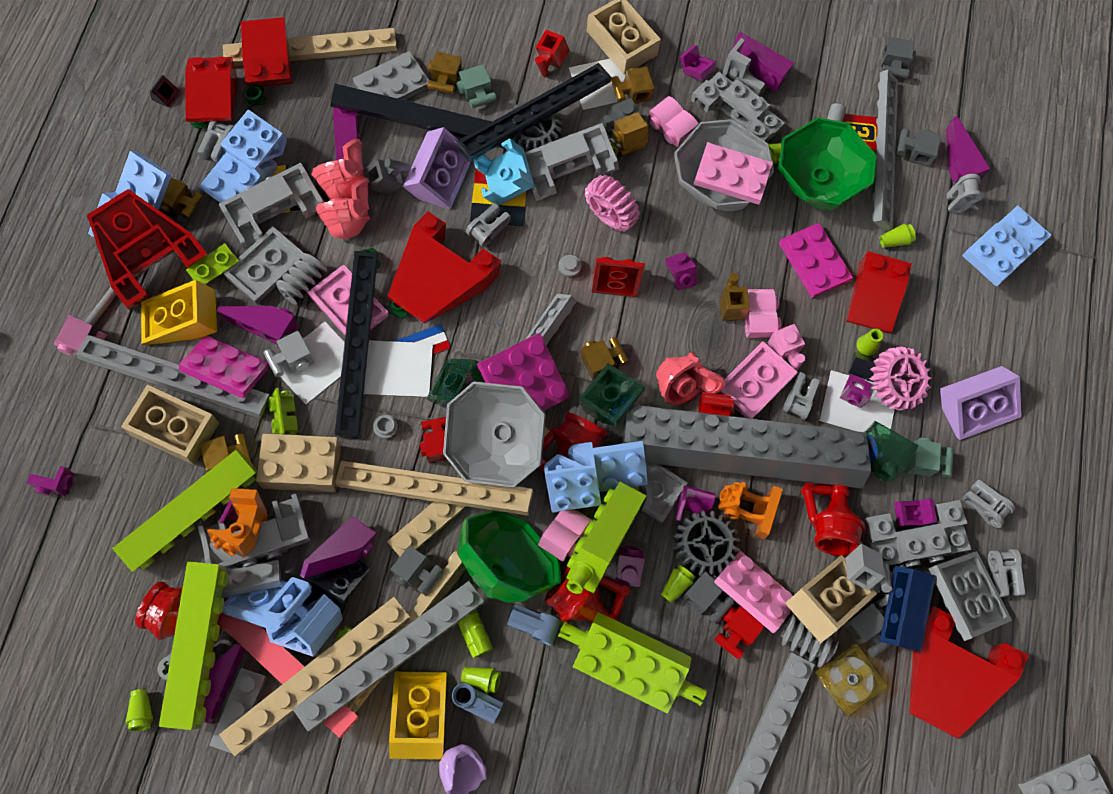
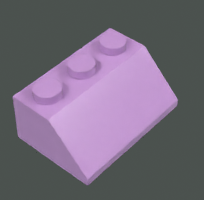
(437, 169)
(982, 401)

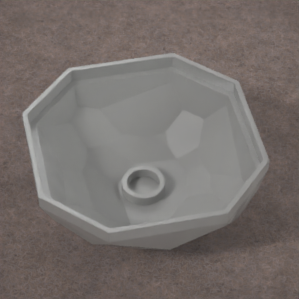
(724, 134)
(494, 434)

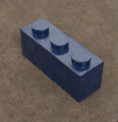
(907, 608)

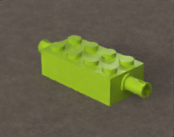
(603, 537)
(632, 662)

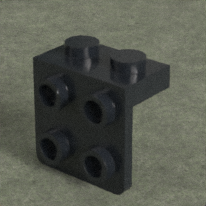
(337, 583)

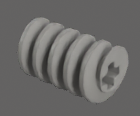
(299, 277)
(804, 639)

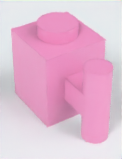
(73, 334)
(788, 344)

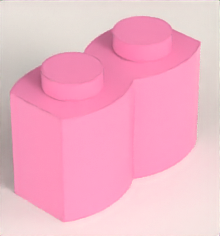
(672, 121)
(762, 316)
(564, 533)

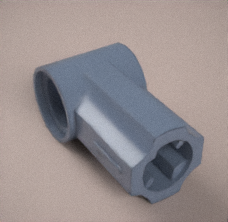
(540, 626)
(479, 703)

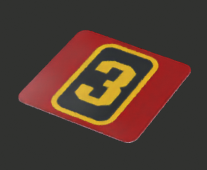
(865, 127)

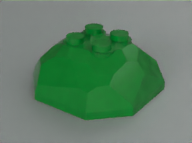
(826, 163)
(506, 558)

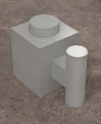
(293, 352)
(867, 568)

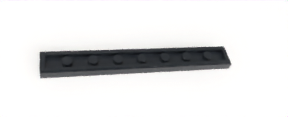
(404, 111)
(533, 112)
(356, 344)

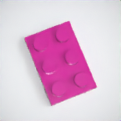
(815, 260)
(224, 366)

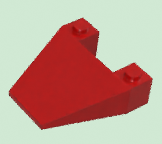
(133, 239)
(434, 277)
(954, 685)

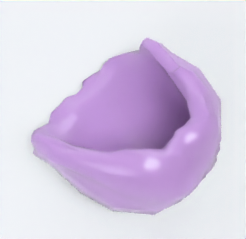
(461, 770)

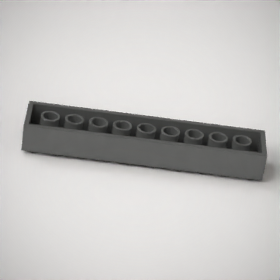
(749, 446)

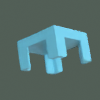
(506, 174)

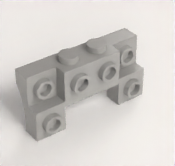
(740, 105)
(569, 155)
(268, 200)
(273, 539)
(922, 543)

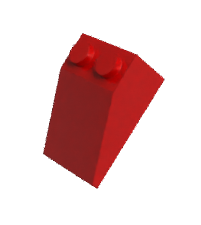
(266, 52)
(210, 89)
(617, 276)
(878, 291)

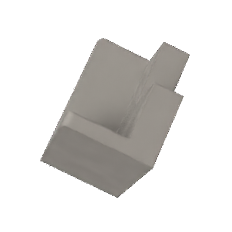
(737, 68)

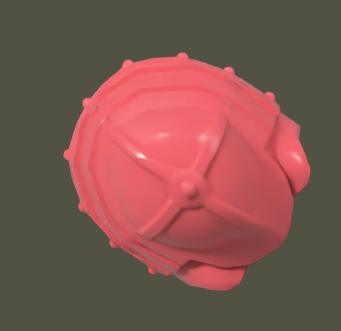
(339, 175)
(344, 215)
(685, 378)

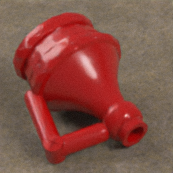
(571, 432)
(836, 526)
(586, 604)
(160, 611)

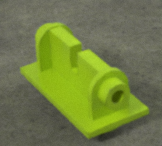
(212, 265)
(281, 405)

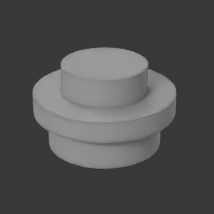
(569, 265)
(385, 426)

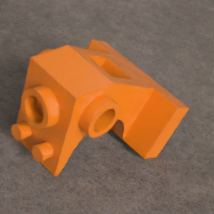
(763, 509)
(251, 515)

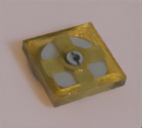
(851, 679)

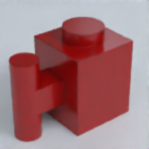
(551, 50)
(716, 404)
(433, 441)
(742, 629)

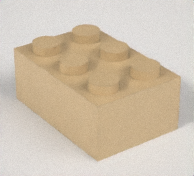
(623, 35)
(170, 424)
(298, 463)
(829, 600)

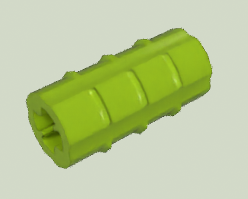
(475, 635)

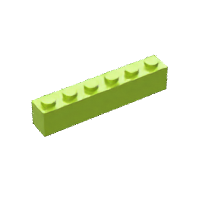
(184, 510)
(193, 646)

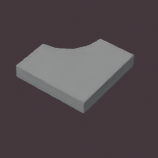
(661, 492)

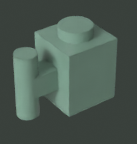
(476, 86)
(928, 459)

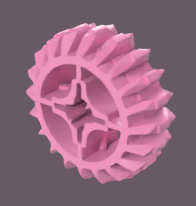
(612, 203)
(904, 364)

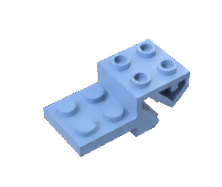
(247, 158)
(143, 179)
(1006, 245)
(591, 470)
(286, 616)

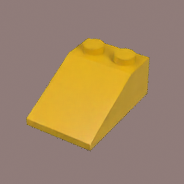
(179, 314)
(417, 715)

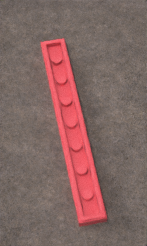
(279, 663)

